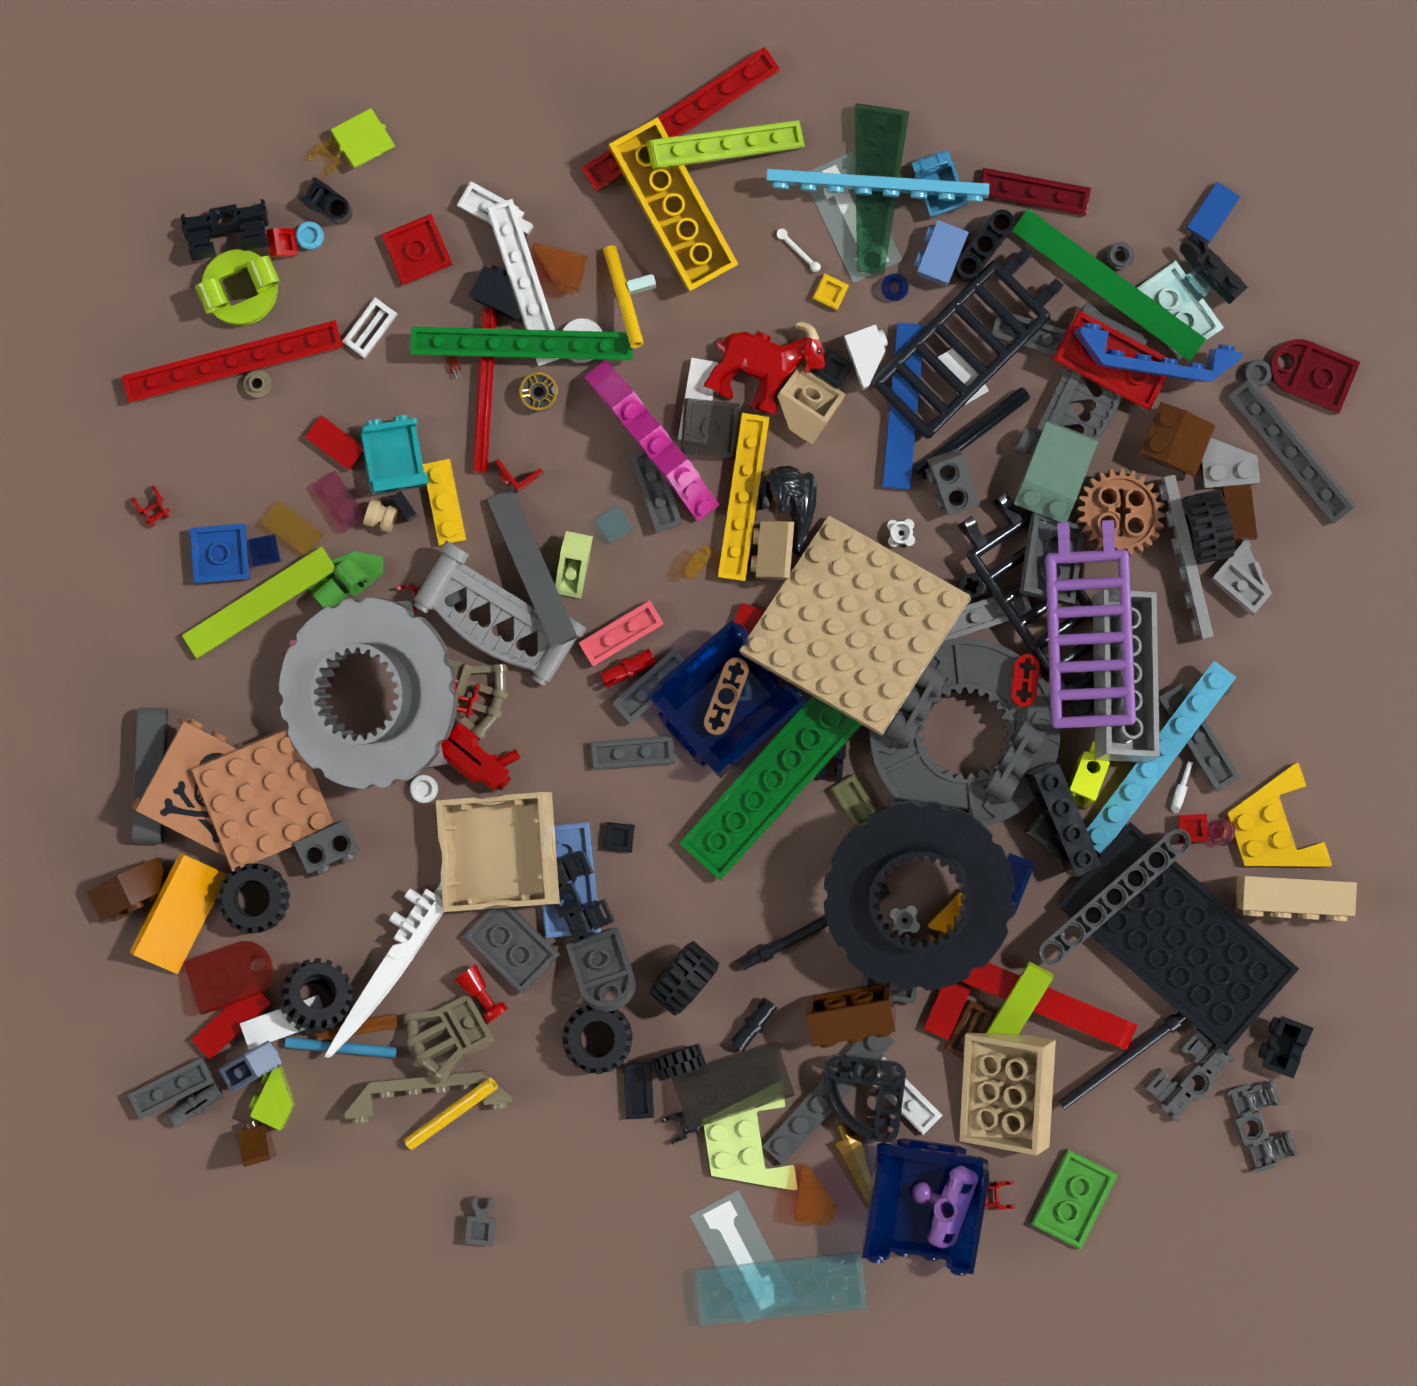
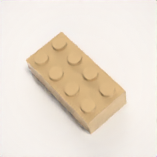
(1298, 896)

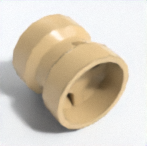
(380, 515)

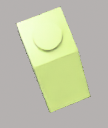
(573, 564)

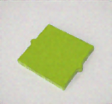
(362, 138)

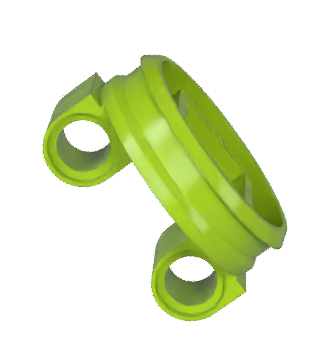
(229, 264)

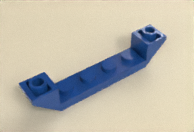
(1095, 344)

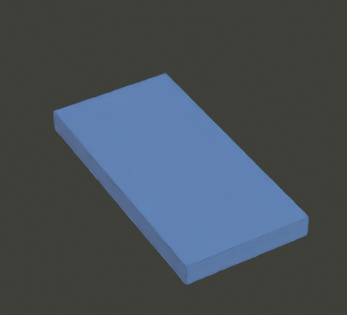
(570, 840)

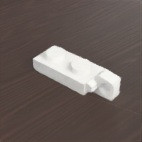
(476, 199)

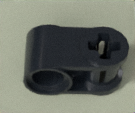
(323, 198)

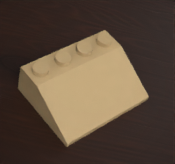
(1007, 1091)

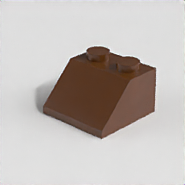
(1177, 439)

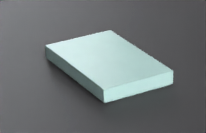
(1173, 296)

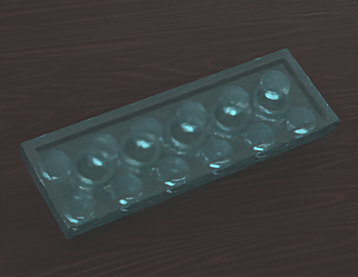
(781, 1288)

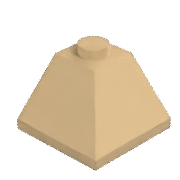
(808, 403)

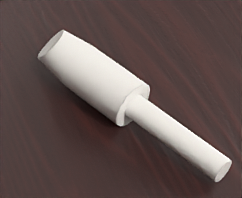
(1181, 790)

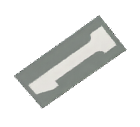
(840, 217)
(731, 1232)

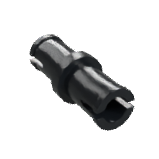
(753, 1024)

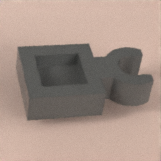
(480, 1227)

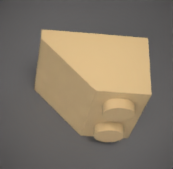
(774, 550)

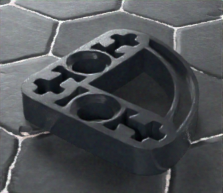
(884, 1087)

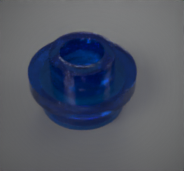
(898, 279)

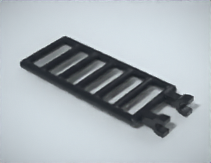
(937, 325)
(981, 546)

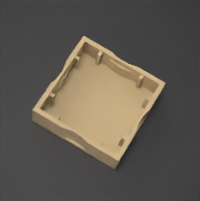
(497, 852)

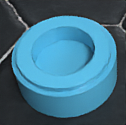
(310, 235)

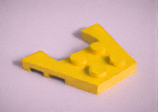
(1263, 829)

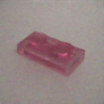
(339, 501)

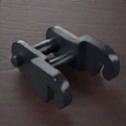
(679, 1118)

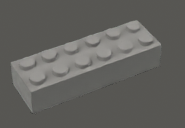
(1140, 740)

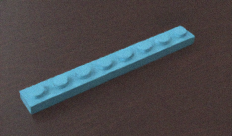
(888, 185)
(1171, 740)

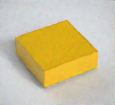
(830, 292)

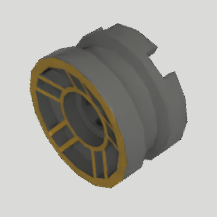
(534, 381)

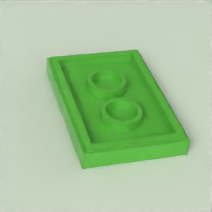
(1074, 1199)

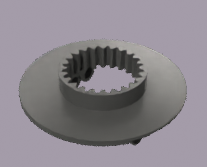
(1031, 738)

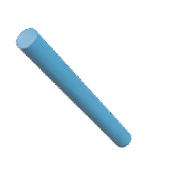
(346, 1048)

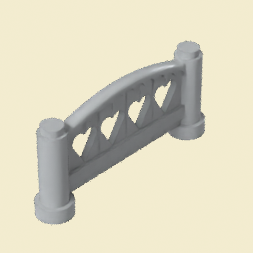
(452, 575)

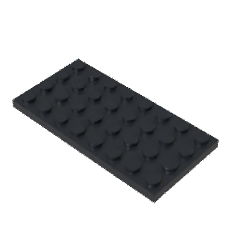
(1183, 942)

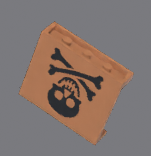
(173, 793)

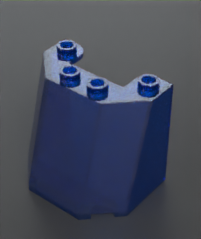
(688, 690)
(901, 1224)

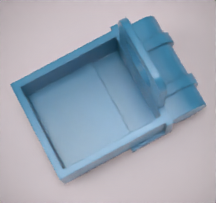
(938, 168)

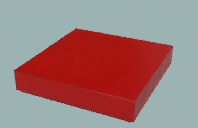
(416, 249)

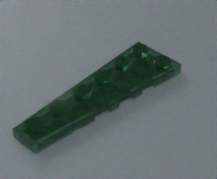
(878, 152)

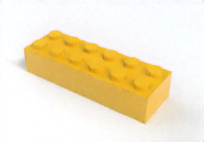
(673, 209)

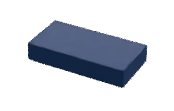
(1213, 212)

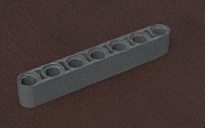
(1127, 893)

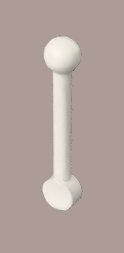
(782, 235)

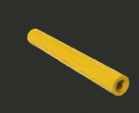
(623, 296)
(450, 1113)

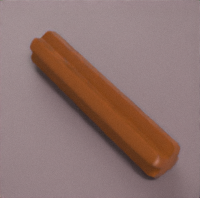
(371, 1024)

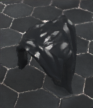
(795, 490)

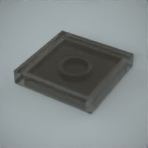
(710, 428)

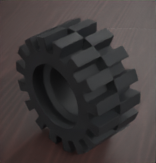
(679, 1062)

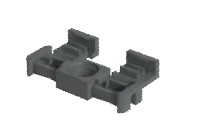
(1179, 1098)
(1260, 1150)

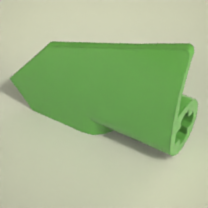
(351, 577)

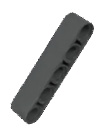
(150, 750)

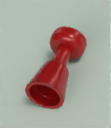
(474, 984)

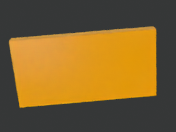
(178, 913)

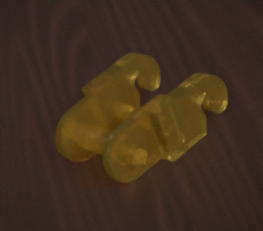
(323, 148)
(697, 562)

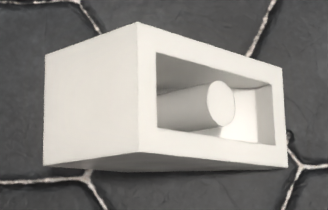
(866, 352)

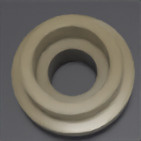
(263, 390)

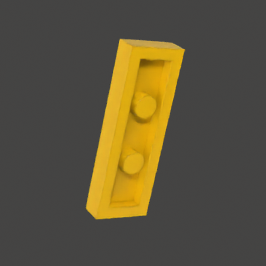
(444, 502)

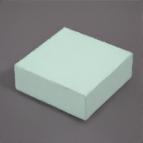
(641, 284)

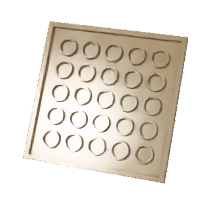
(855, 625)

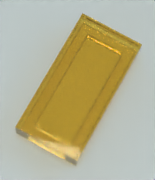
(292, 528)

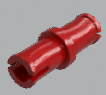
(628, 668)

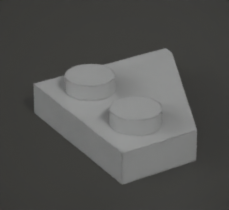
(1228, 466)

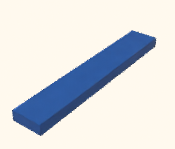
(900, 432)

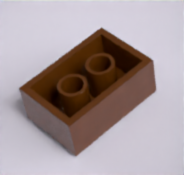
(851, 1015)

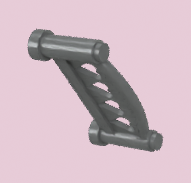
(1073, 388)

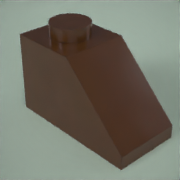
(256, 1143)

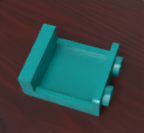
(392, 455)

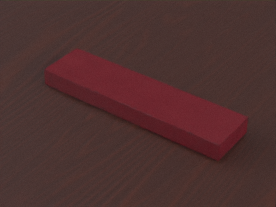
(1036, 192)

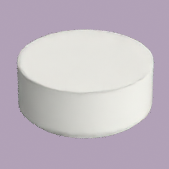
(424, 788)

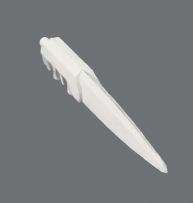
(410, 938)

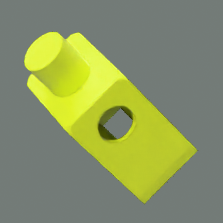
(1084, 784)

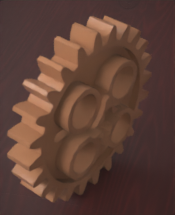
(1144, 516)

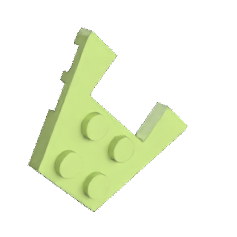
(737, 1151)

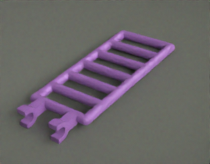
(1124, 637)

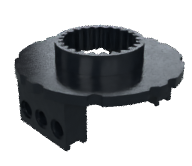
(919, 830)

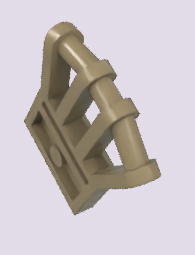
(499, 693)
(466, 1033)

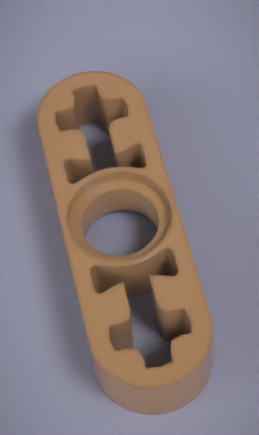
(713, 712)

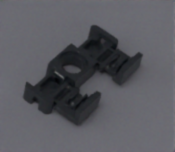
(200, 227)
(577, 920)

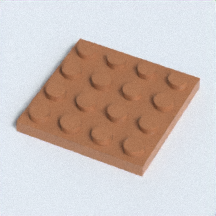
(261, 799)

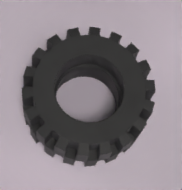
(1209, 526)
(229, 898)
(322, 974)
(684, 978)
(597, 1063)

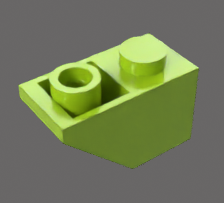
(275, 1100)

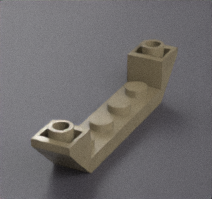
(364, 1104)

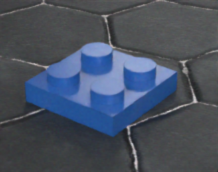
(220, 553)

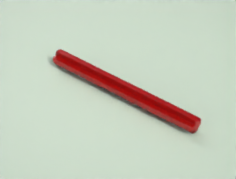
(484, 400)

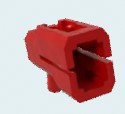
(492, 767)

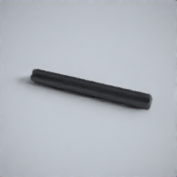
(979, 427)

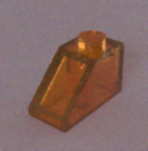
(562, 267)
(813, 1199)

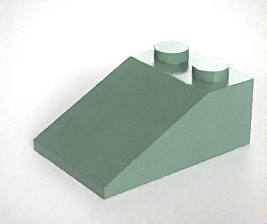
(1055, 472)

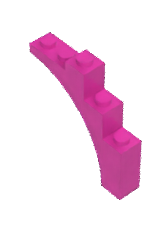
(652, 439)

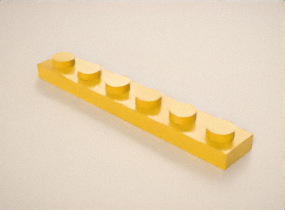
(743, 497)

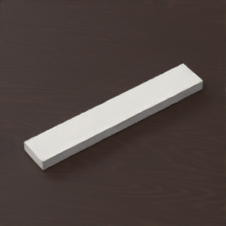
(520, 269)

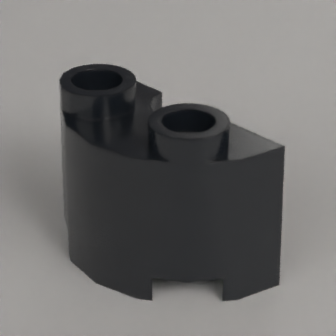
(1284, 1045)

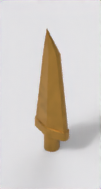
(853, 1155)

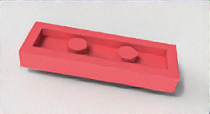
(621, 633)

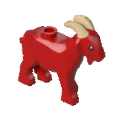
(765, 361)

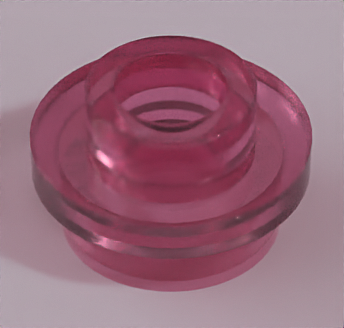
(1215, 831)

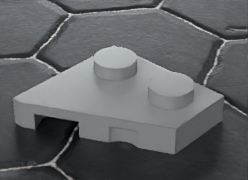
(1243, 579)

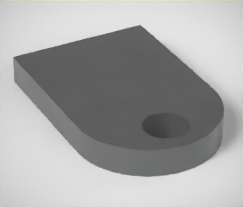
(603, 967)

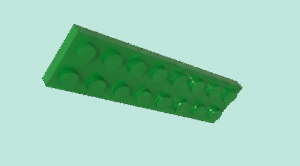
(769, 786)

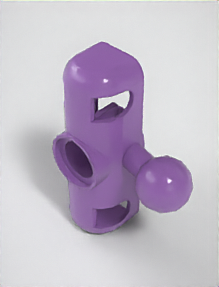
(944, 1221)

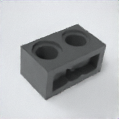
(957, 480)
(325, 841)

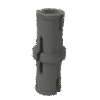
(195, 1105)

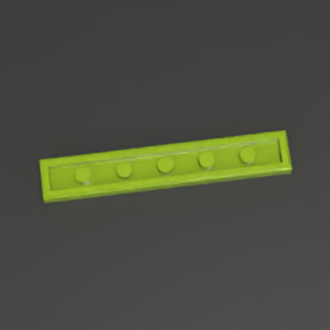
(725, 144)
(259, 602)

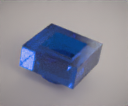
(264, 550)

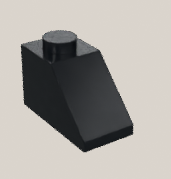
(495, 292)

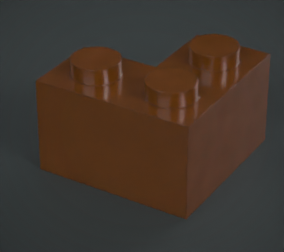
(128, 890)

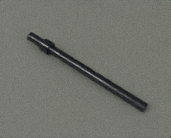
(766, 951)
(1171, 1024)

